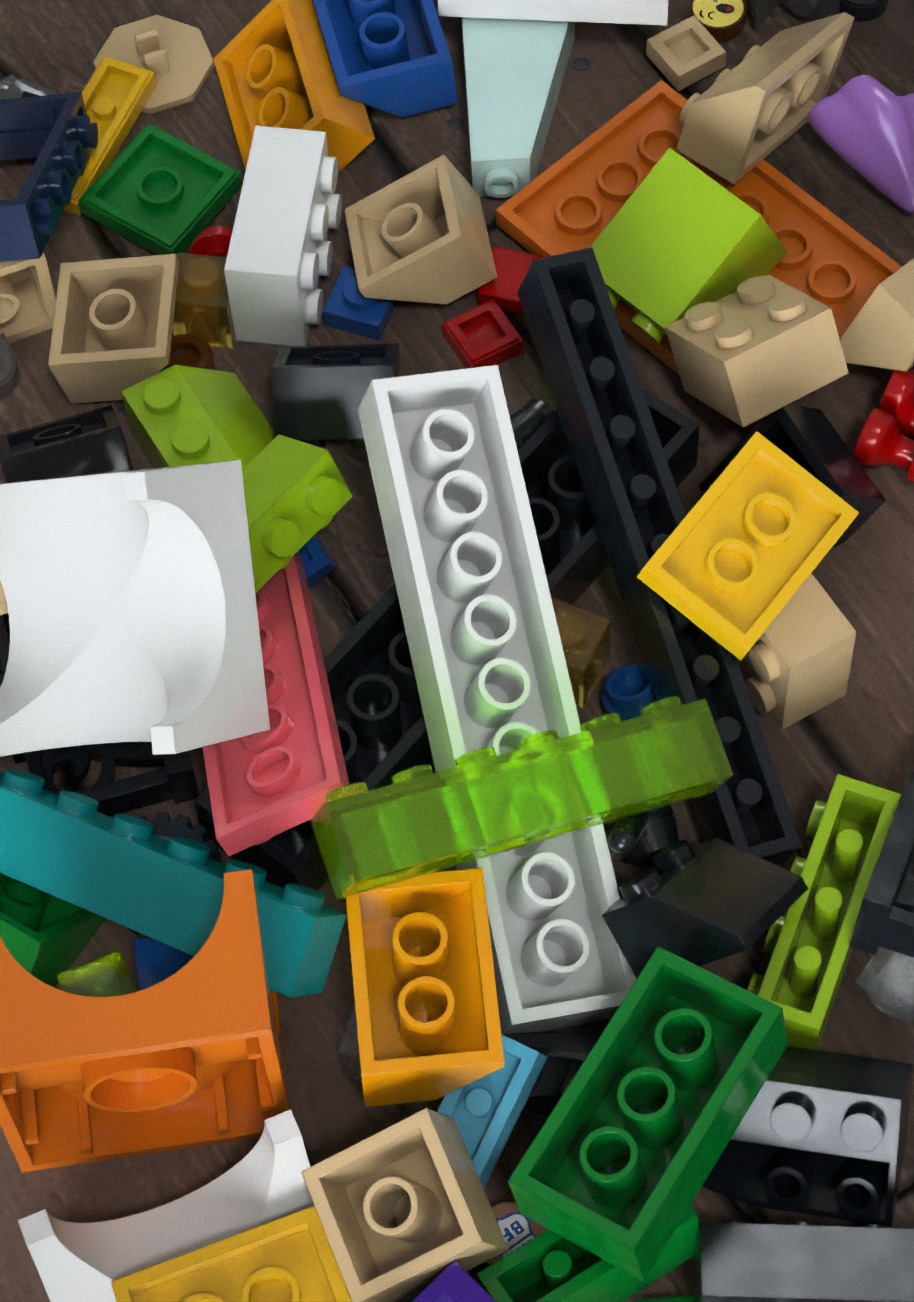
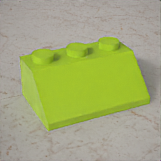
(195, 418)

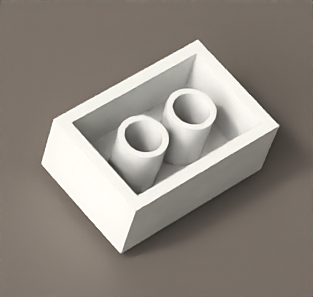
(282, 236)

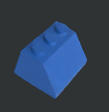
(388, 53)

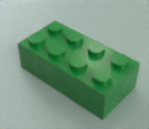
(649, 1112)

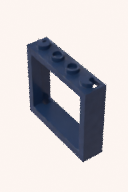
(62, 139)

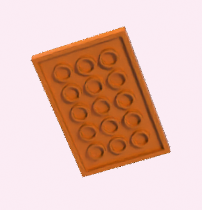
(591, 183)

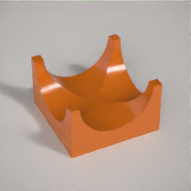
(149, 1067)

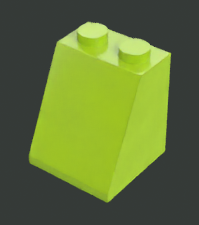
(681, 245)

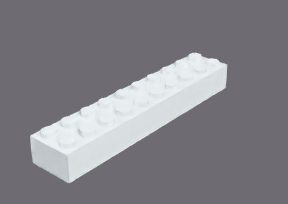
(492, 672)

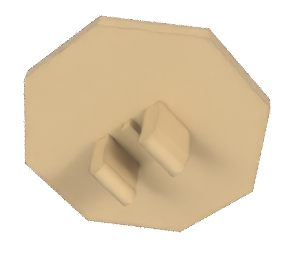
(167, 48)

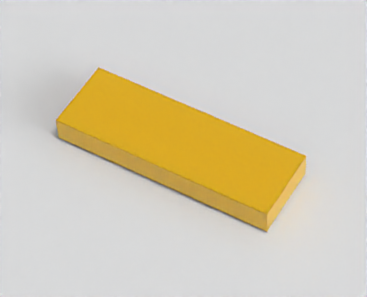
(114, 102)

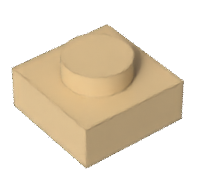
(686, 53)

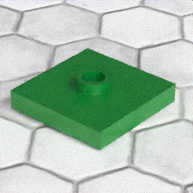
(160, 192)

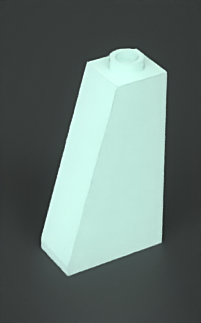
(511, 96)

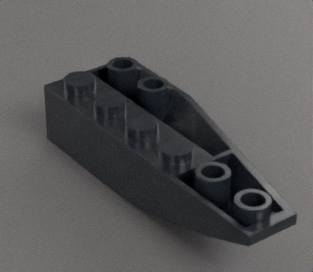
(813, 1143)

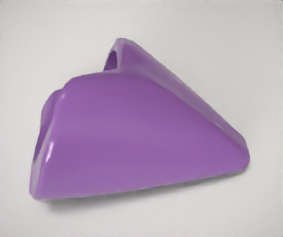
(872, 134)

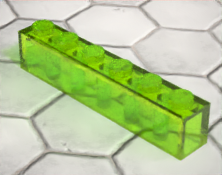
(519, 796)

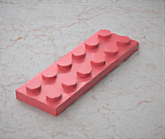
(284, 773)

